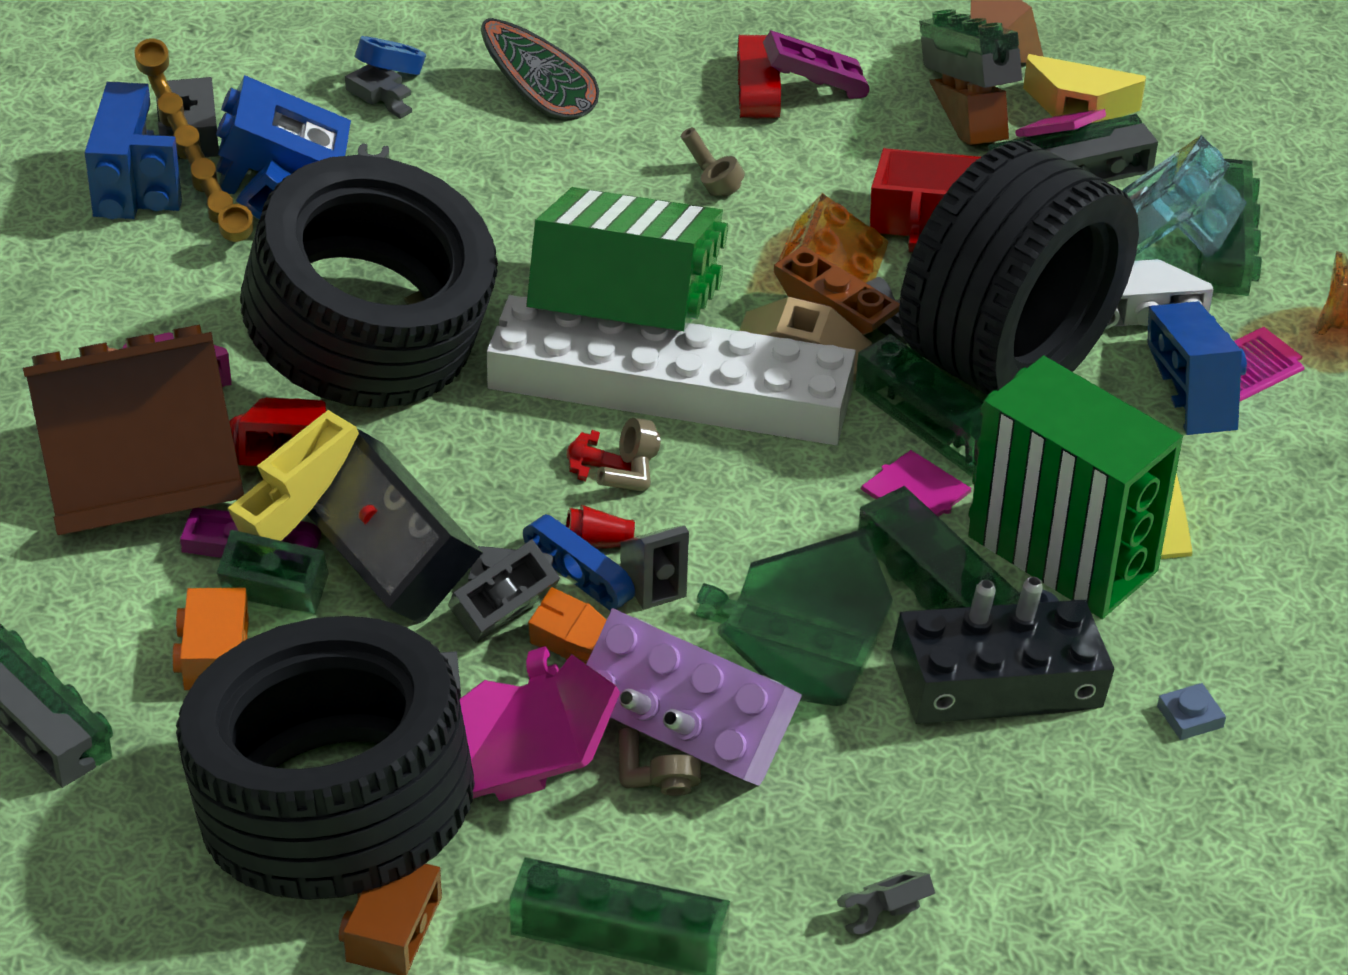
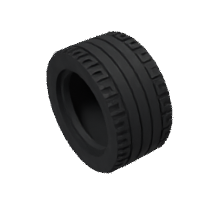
(1017, 266)
(352, 346)
(341, 822)

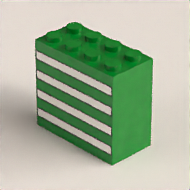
(626, 258)
(1073, 485)

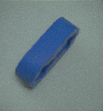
(390, 55)

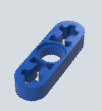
(580, 560)

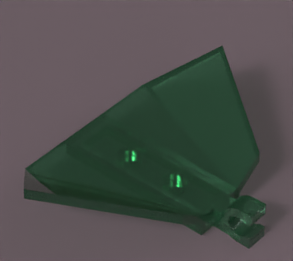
(807, 616)

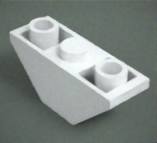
(1157, 284)

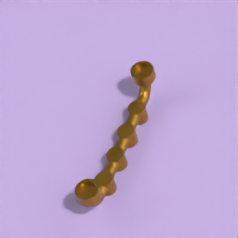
(233, 219)

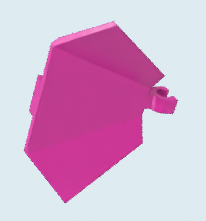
(537, 728)

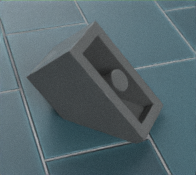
(657, 565)

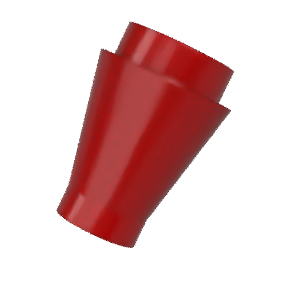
(599, 528)

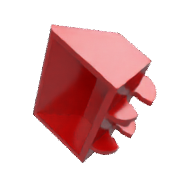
(910, 188)

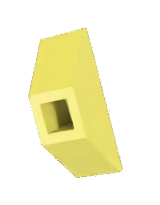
(1076, 87)

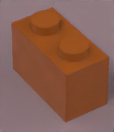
(392, 921)

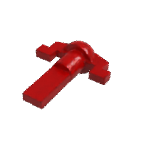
(580, 453)

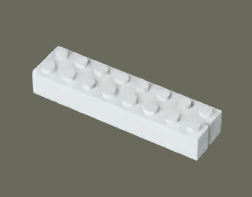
(674, 374)

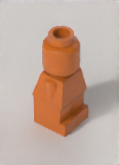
(566, 625)

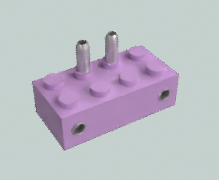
(693, 697)

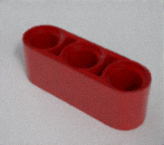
(757, 80)

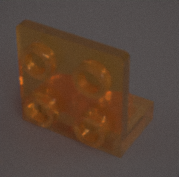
(838, 238)

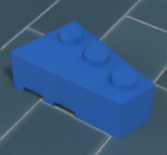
(1200, 362)

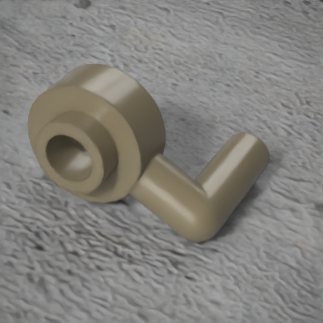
(718, 176)
(637, 446)
(671, 773)

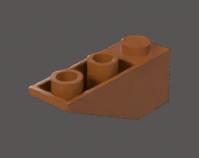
(974, 111)

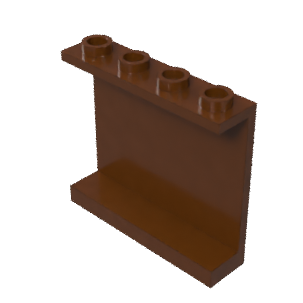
(134, 430)

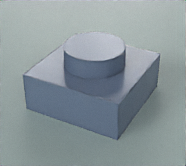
(1191, 711)

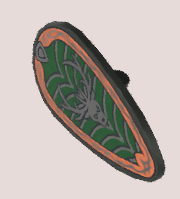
(541, 71)

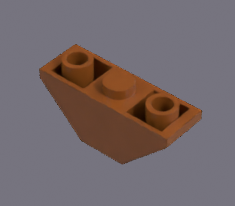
(819, 281)

